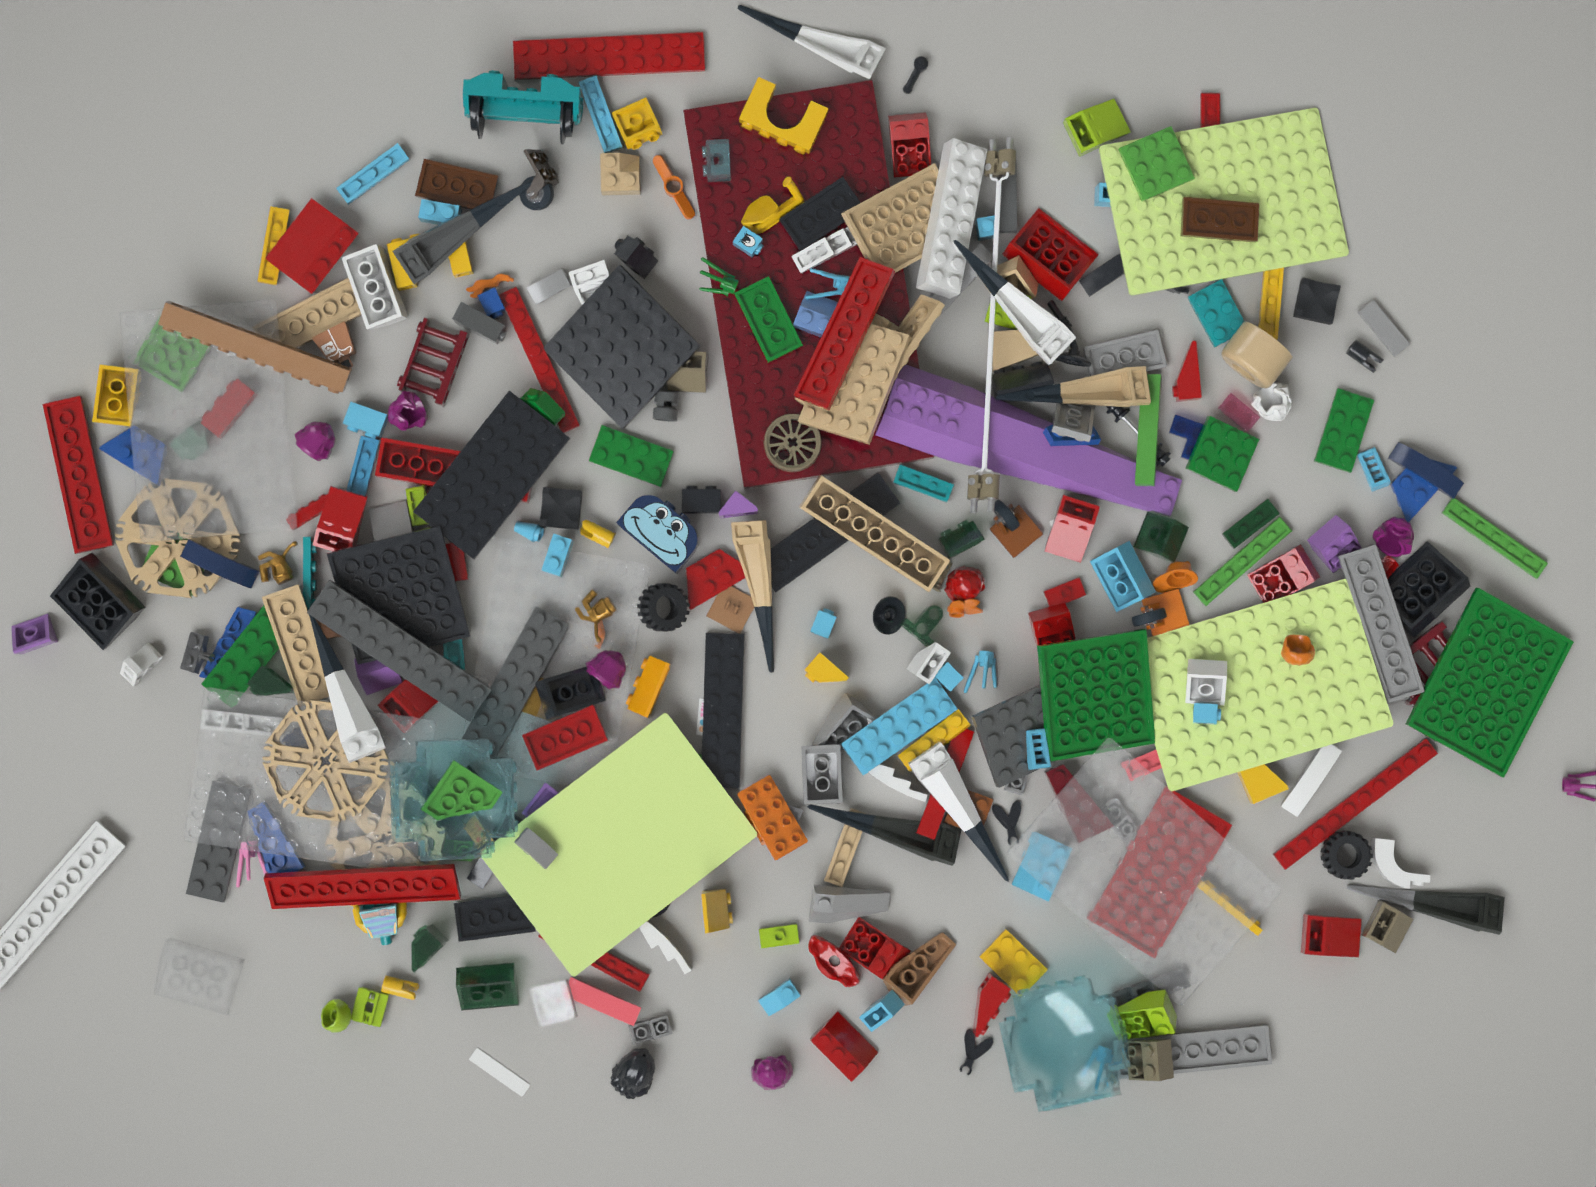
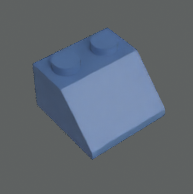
(814, 314)

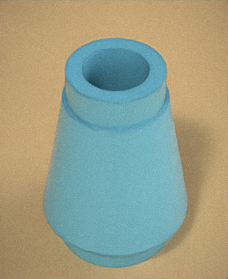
(529, 530)

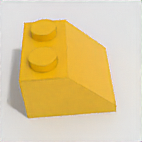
(824, 671)

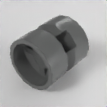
(664, 413)

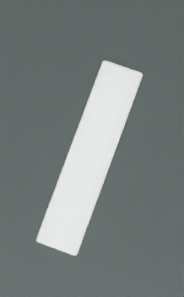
(499, 1072)

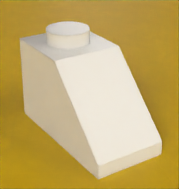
(928, 662)

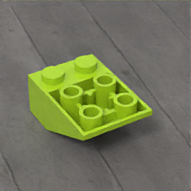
(1096, 127)
(1149, 1015)

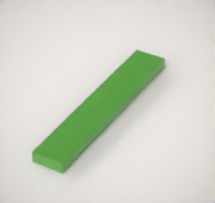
(1148, 435)
(1494, 538)
(1242, 561)

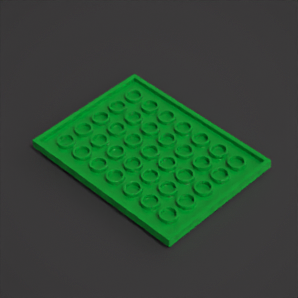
(1489, 682)

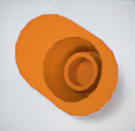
(1177, 576)

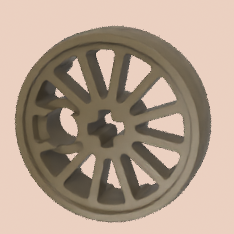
(781, 464)

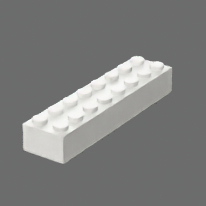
(951, 218)

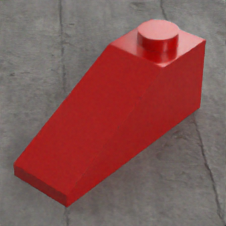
(1187, 383)

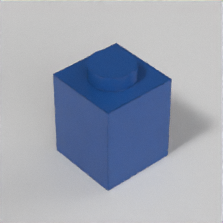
(492, 303)

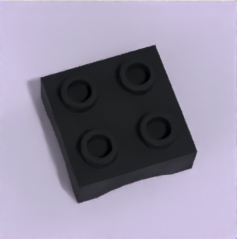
(1316, 301)
(560, 508)

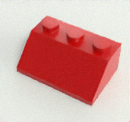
(844, 1046)

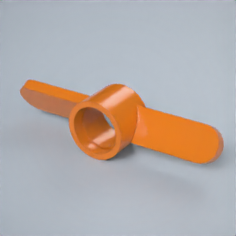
(679, 197)

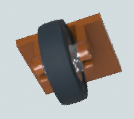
(1014, 528)

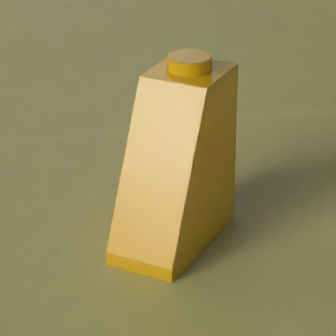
(1261, 783)

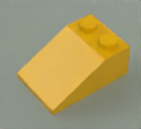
(111, 397)
(716, 910)

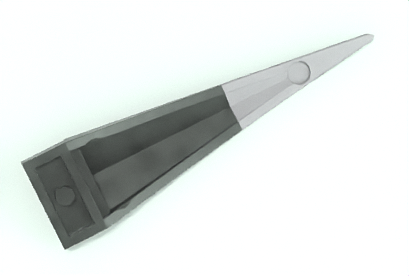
(1467, 910)

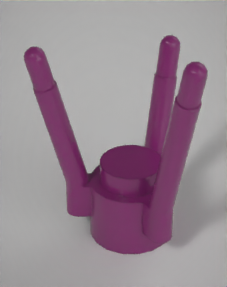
(1571, 785)

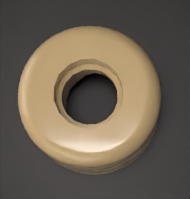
(1256, 355)

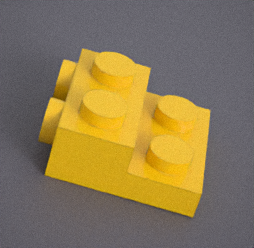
(637, 124)

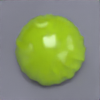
(336, 1016)

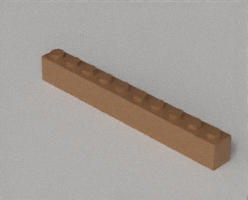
(254, 346)

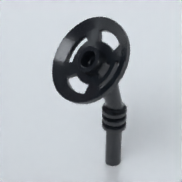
(1072, 356)

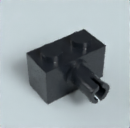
(635, 255)

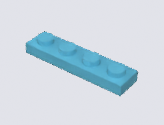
(600, 114)
(373, 173)

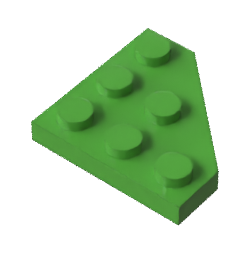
(460, 793)

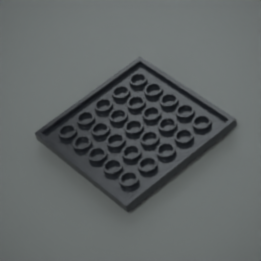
(621, 347)
(407, 582)

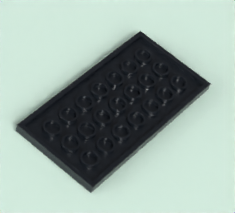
(492, 474)

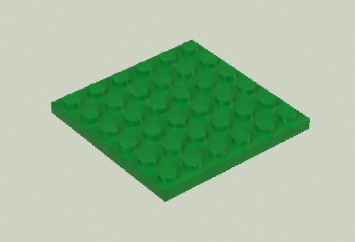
(1096, 693)

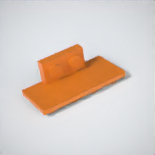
(771, 818)

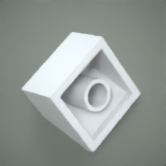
(1206, 681)

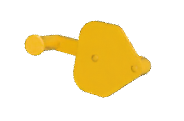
(765, 211)

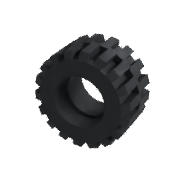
(677, 611)
(1362, 860)

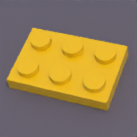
(1013, 962)

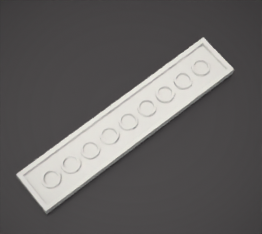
(56, 897)

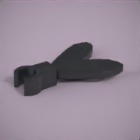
(1008, 822)
(974, 1052)

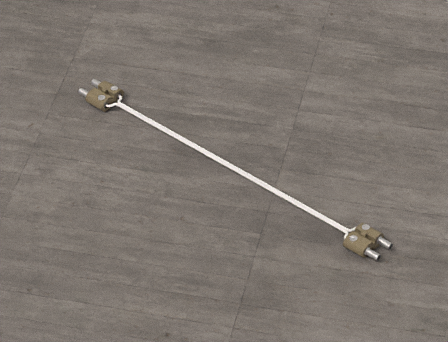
(987, 485)

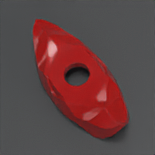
(822, 951)

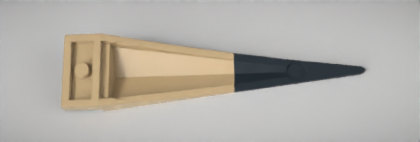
(1114, 388)
(755, 558)

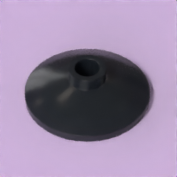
(894, 613)

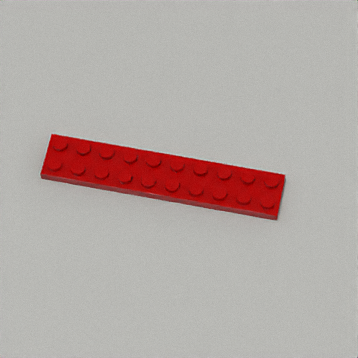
(609, 55)
(362, 886)

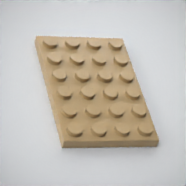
(895, 221)
(864, 389)

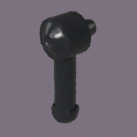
(920, 65)

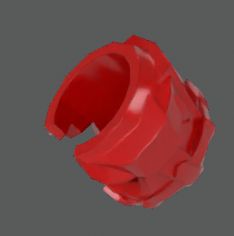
(964, 583)

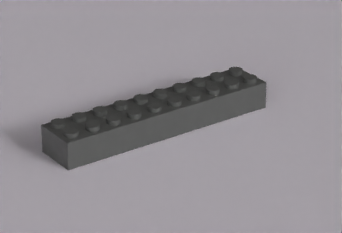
(399, 650)

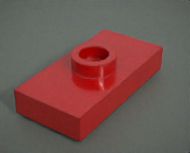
(1065, 592)

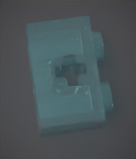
(721, 171)

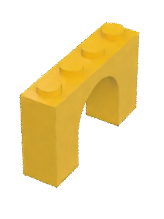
(801, 136)
(459, 262)

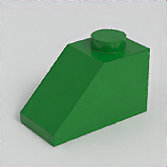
(544, 405)

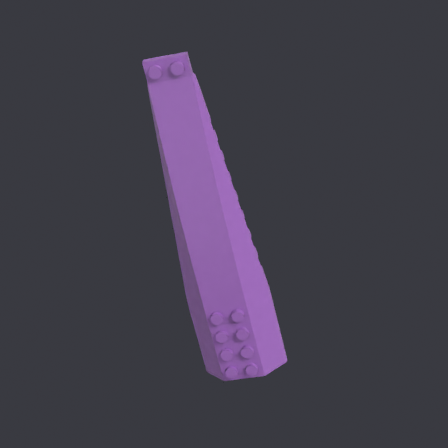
(949, 424)

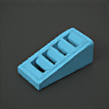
(1370, 479)
(1031, 757)

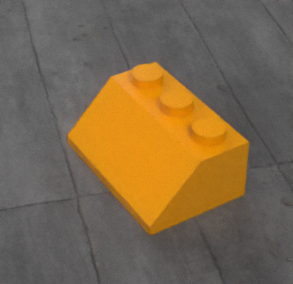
(648, 686)

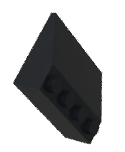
(1425, 587)
(97, 600)

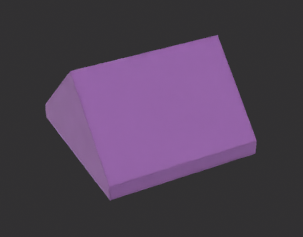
(737, 506)
(33, 634)
(376, 676)

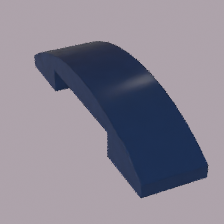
(1426, 469)
(219, 564)

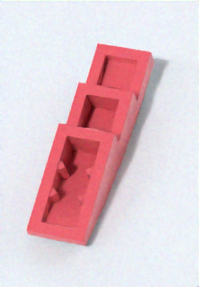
(604, 1001)

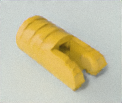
(597, 533)
(398, 987)

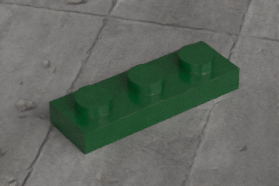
(1250, 523)

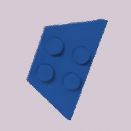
(120, 449)
(1414, 491)

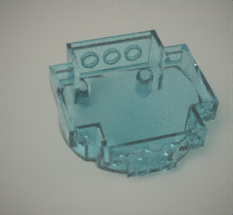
(455, 836)
(1065, 1044)

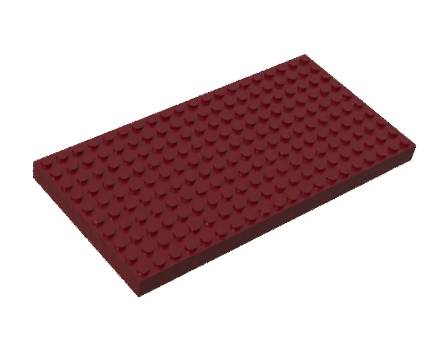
(760, 390)

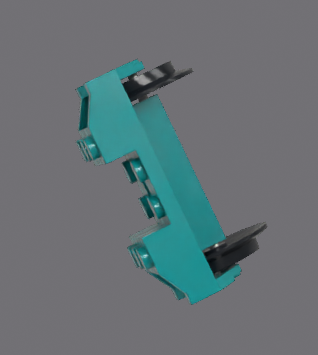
(491, 99)

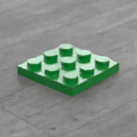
(1222, 453)

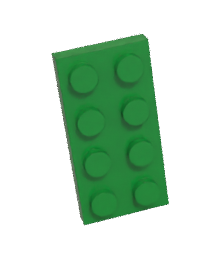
(768, 319)
(1343, 430)
(631, 456)

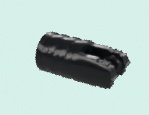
(1361, 353)

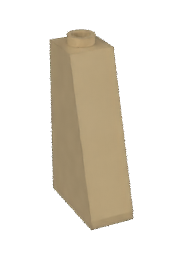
(1010, 349)

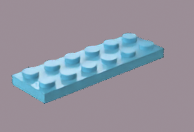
(899, 726)

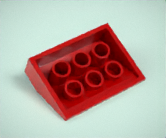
(311, 246)
(1051, 254)

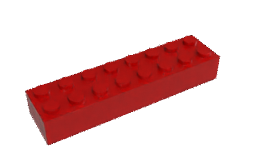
(415, 463)

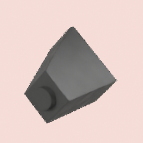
(479, 323)

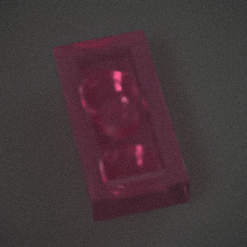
(1238, 412)

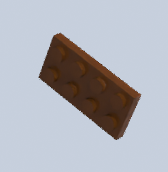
(455, 185)
(1219, 219)

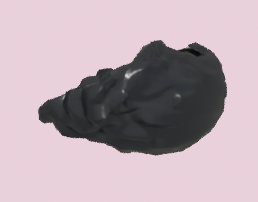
(634, 1074)

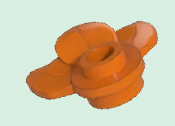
(959, 608)

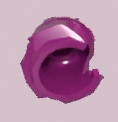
(407, 411)
(316, 440)
(1394, 537)
(607, 668)
(772, 1072)

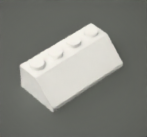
(374, 287)

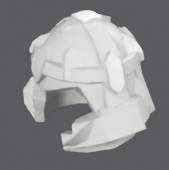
(1272, 402)

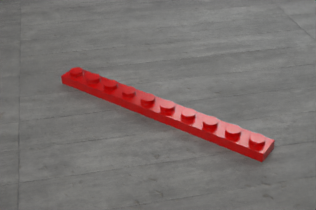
(1355, 804)

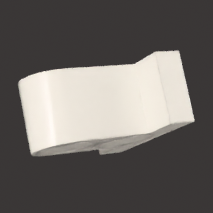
(140, 664)

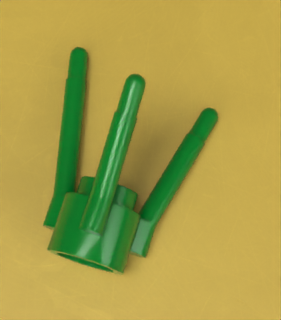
(728, 282)

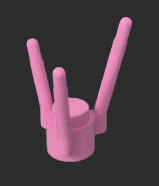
(248, 854)

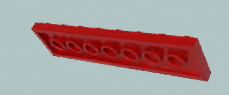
(844, 333)
(78, 474)

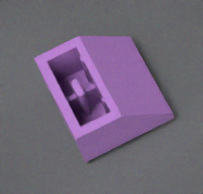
(1333, 541)

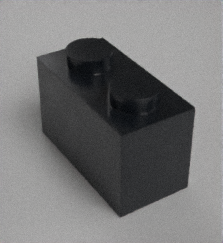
(701, 500)

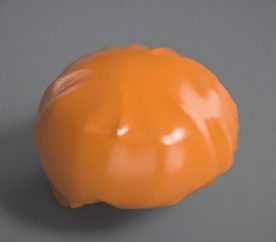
(1297, 650)

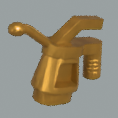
(280, 569)
(601, 610)

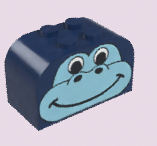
(661, 530)

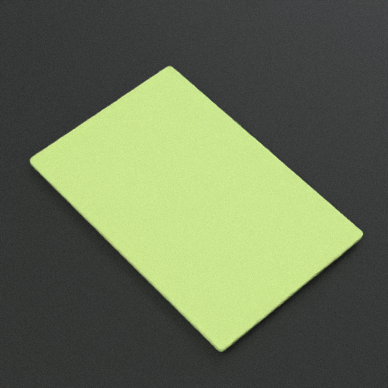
(1257, 160)
(1269, 704)
(625, 843)

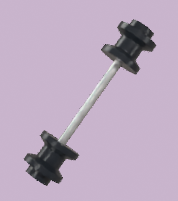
(1119, 413)

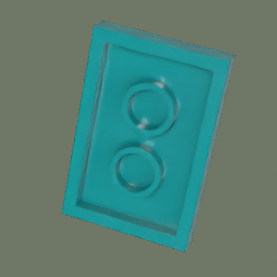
(1216, 312)

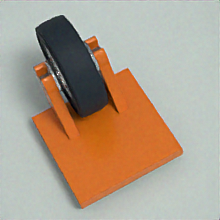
(1162, 613)

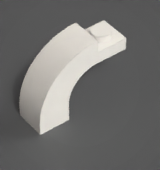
(1385, 864)

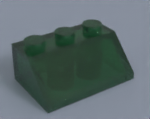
(425, 945)
(487, 986)

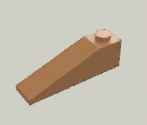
(916, 970)

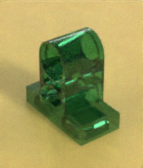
(929, 624)

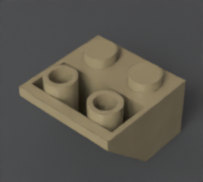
(692, 375)
(1387, 926)
(1150, 1060)

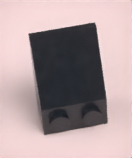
(569, 692)

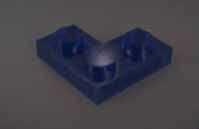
(1187, 430)

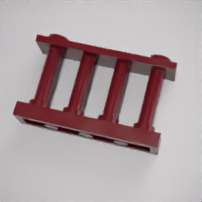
(452, 358)
(1421, 644)

